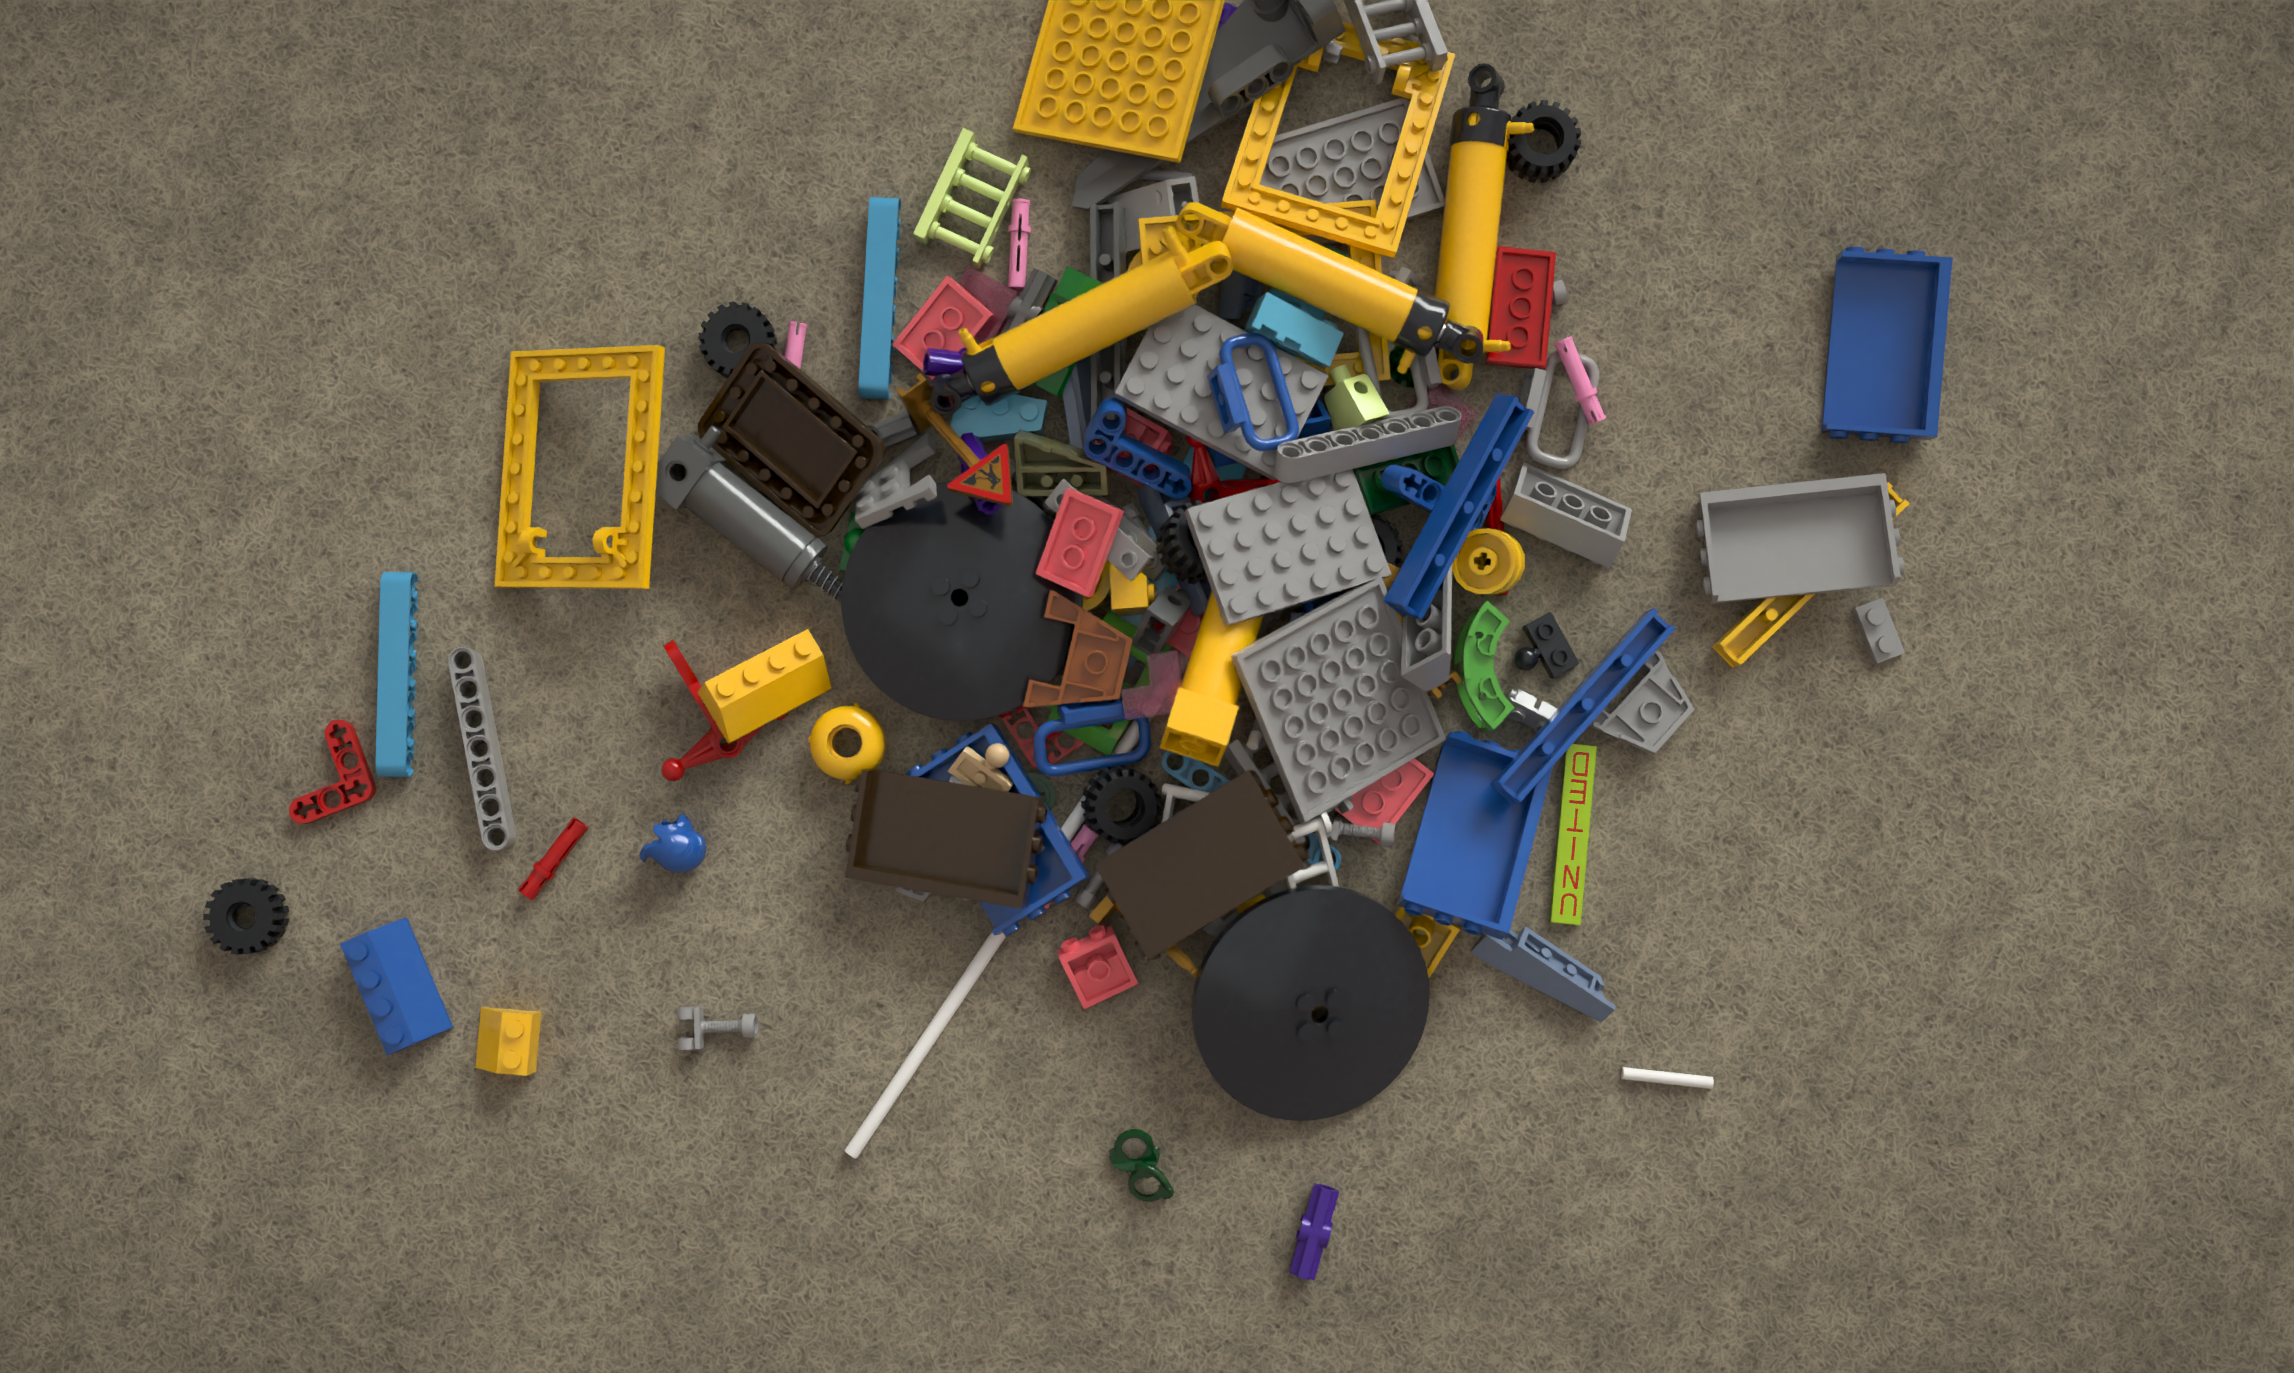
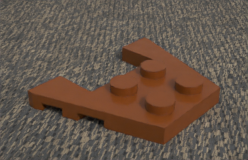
(1094, 660)

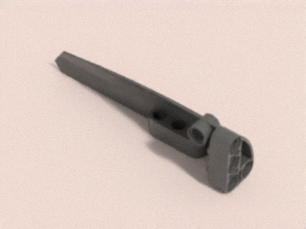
(1247, 60)

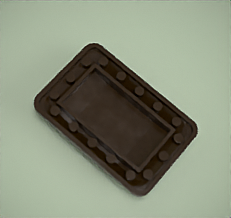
(792, 438)

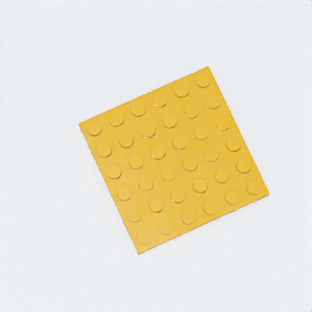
(1119, 74)

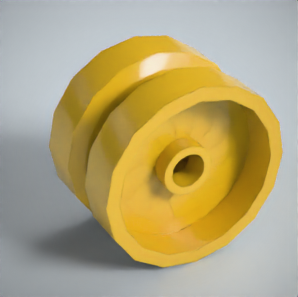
(1505, 566)

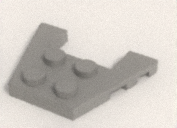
(892, 487)
(1649, 711)

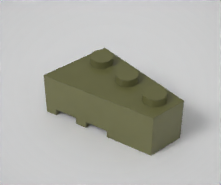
(1045, 462)

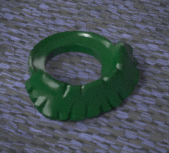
(1120, 1159)
(1147, 1170)

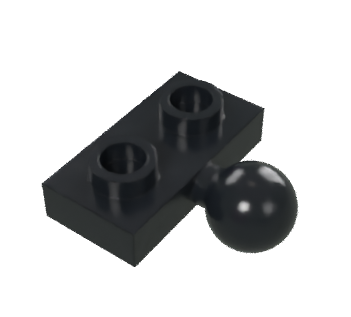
(1548, 645)

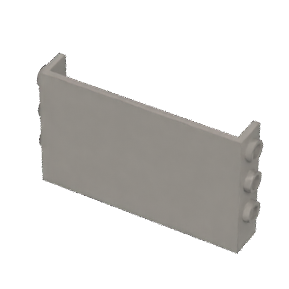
(1798, 539)

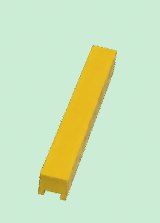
(1768, 617)

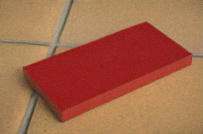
(1521, 306)

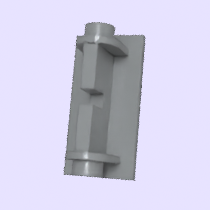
(1525, 711)

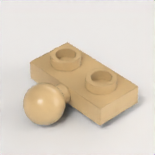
(981, 772)

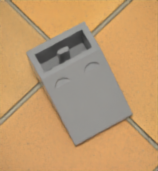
(1154, 200)

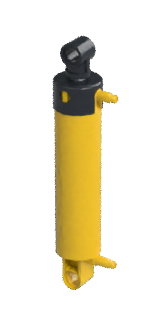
(1473, 214)
(1334, 284)
(1081, 325)

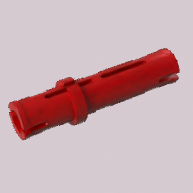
(550, 862)

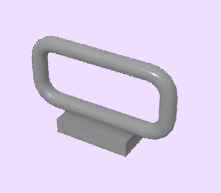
(1423, 369)
(1535, 397)

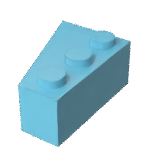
(1294, 330)
(1002, 419)

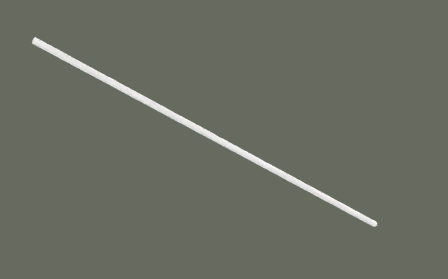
(967, 980)

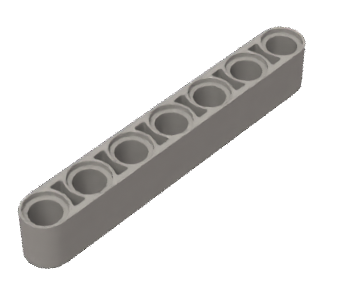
(1366, 444)
(472, 737)

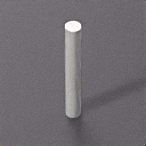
(1667, 1078)

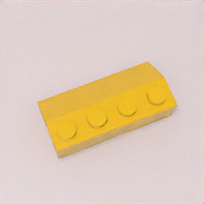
(766, 686)

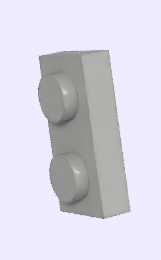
(1878, 630)

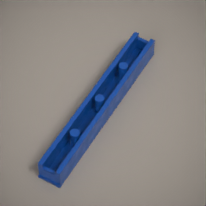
(1458, 506)
(1582, 707)

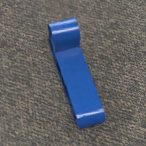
(1173, 483)
(1423, 491)

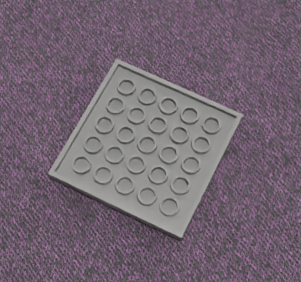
(1337, 699)

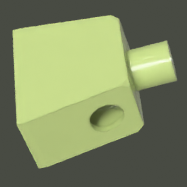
(1353, 400)

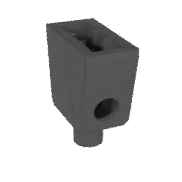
(1167, 608)

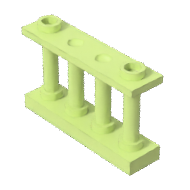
(953, 176)

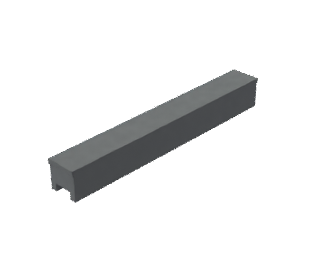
(1107, 263)

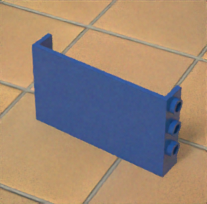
(1886, 345)
(1471, 841)
(1057, 864)

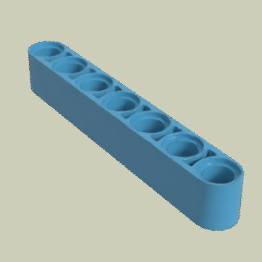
(879, 290)
(395, 674)
(1217, 780)

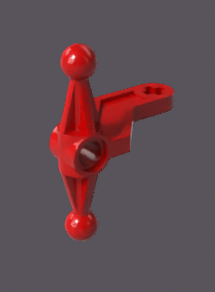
(1205, 477)
(709, 746)

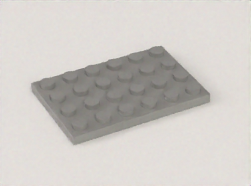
(1348, 161)
(1172, 385)
(1286, 545)

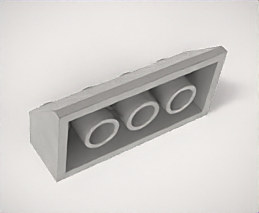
(1566, 515)
(1428, 641)

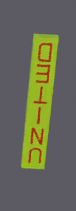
(1573, 834)

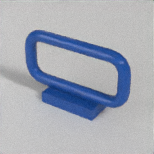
(1230, 398)
(1084, 715)

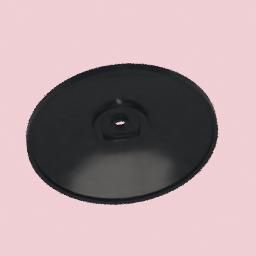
(944, 656)
(1281, 964)

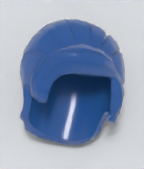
(678, 846)

